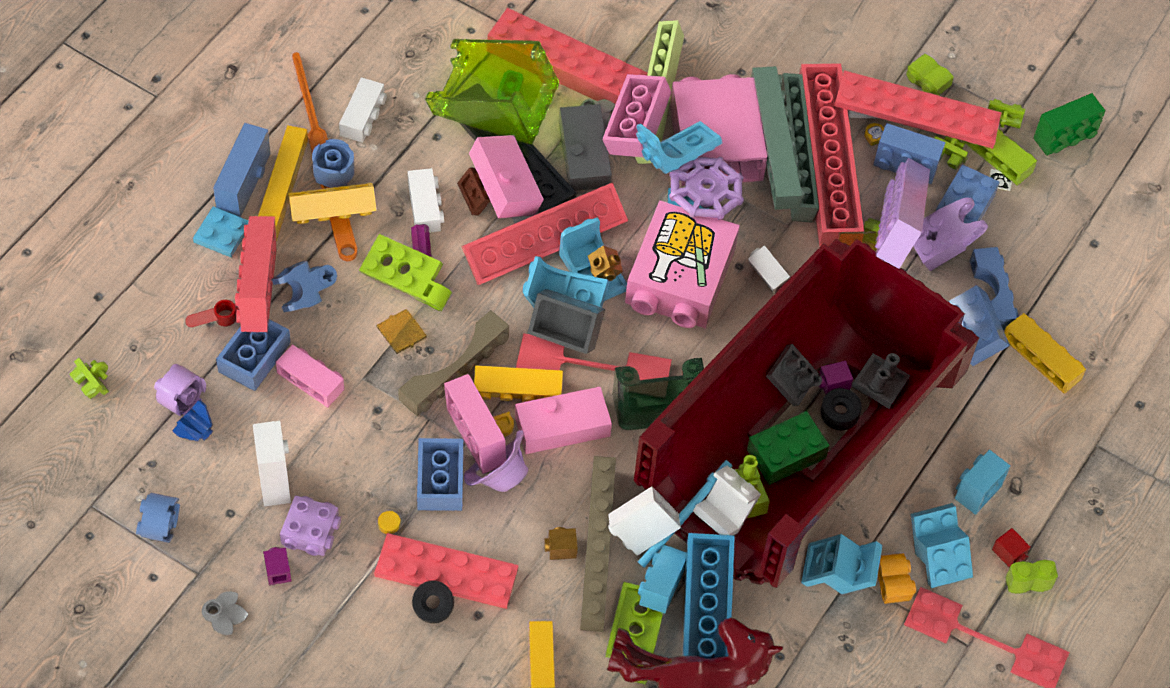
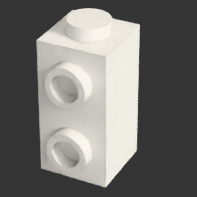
(768, 268)

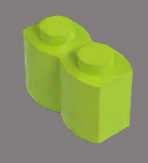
(929, 75)
(1028, 576)

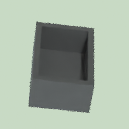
(566, 321)

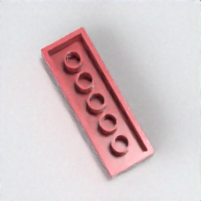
(256, 274)

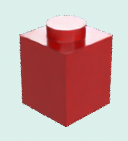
(1011, 548)

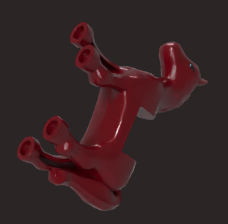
(747, 661)

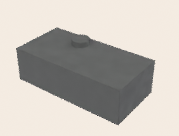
(583, 147)

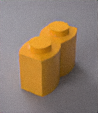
(895, 578)

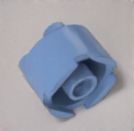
(333, 163)
(158, 517)

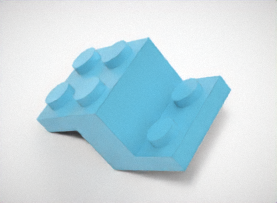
(942, 545)
(842, 564)

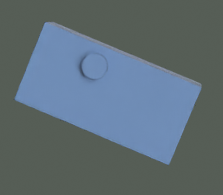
(242, 169)

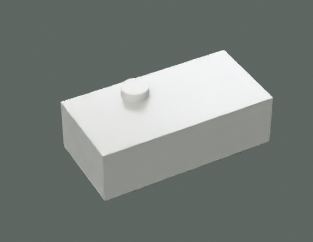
(272, 463)

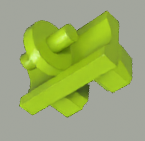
(1010, 114)
(954, 148)
(84, 371)

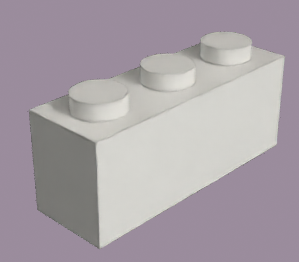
(362, 110)
(425, 199)

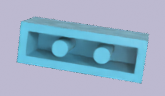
(662, 578)

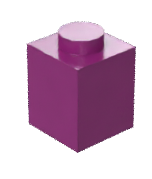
(835, 376)
(277, 565)

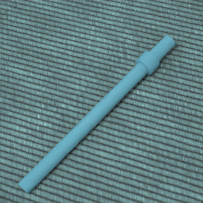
(684, 514)

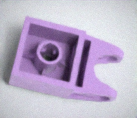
(946, 234)

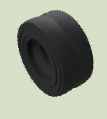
(845, 398)
(429, 589)

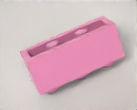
(310, 375)

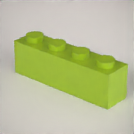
(1007, 158)

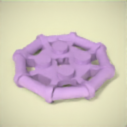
(706, 197)

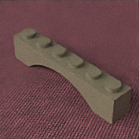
(423, 390)

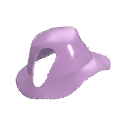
(505, 476)

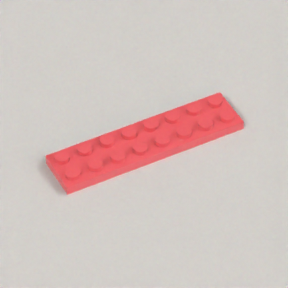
(918, 109)
(540, 233)

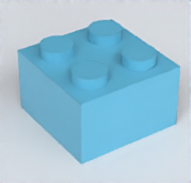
(982, 481)

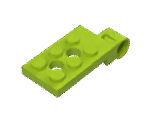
(416, 282)
(627, 617)

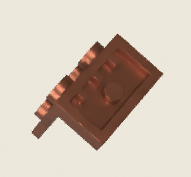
(473, 191)

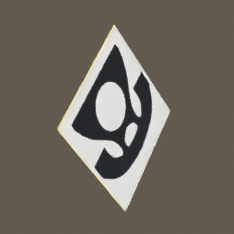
(1005, 183)

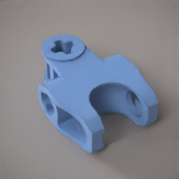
(305, 284)

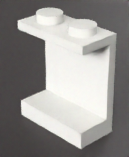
(727, 502)

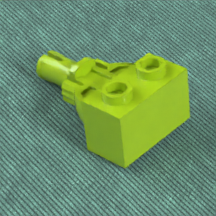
(750, 474)

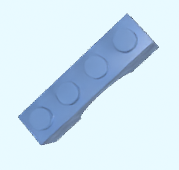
(988, 266)

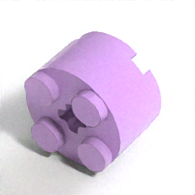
(179, 389)

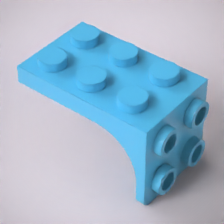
(679, 148)
(575, 247)
(571, 284)

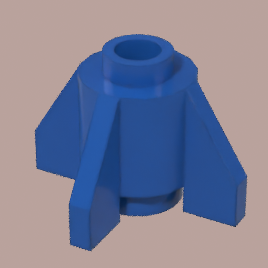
(195, 423)

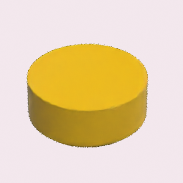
(389, 522)

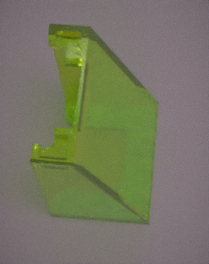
(497, 87)

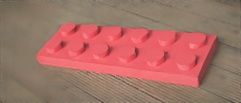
(464, 573)

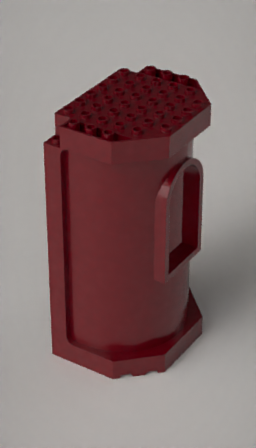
(832, 311)

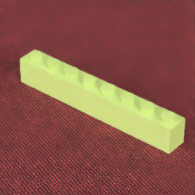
(665, 63)

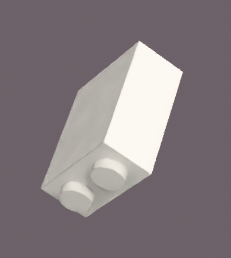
(644, 521)

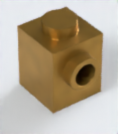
(561, 543)

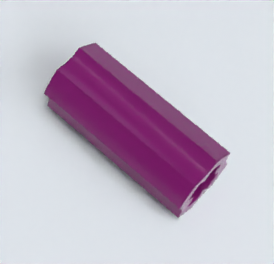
(421, 239)

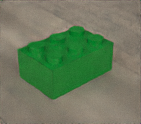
(1069, 124)
(788, 447)

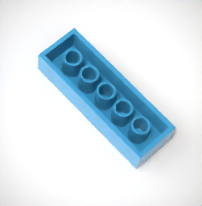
(707, 593)

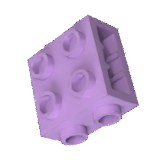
(310, 526)

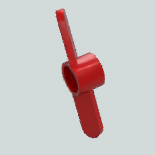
(213, 315)

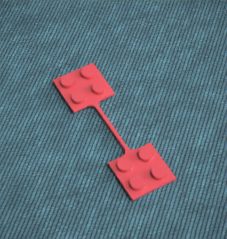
(546, 355)
(1034, 660)

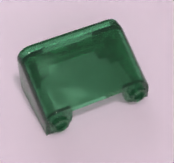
(642, 401)

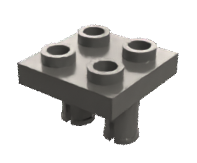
(793, 375)
(881, 379)

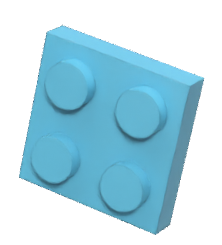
(221, 232)

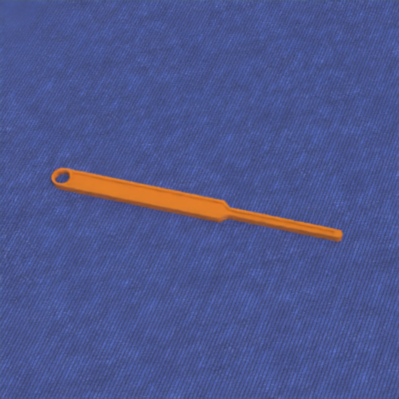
(340, 227)

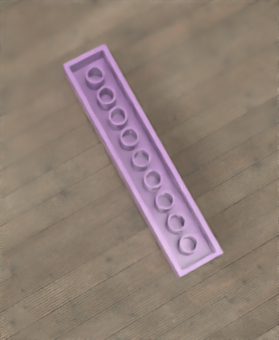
(902, 212)

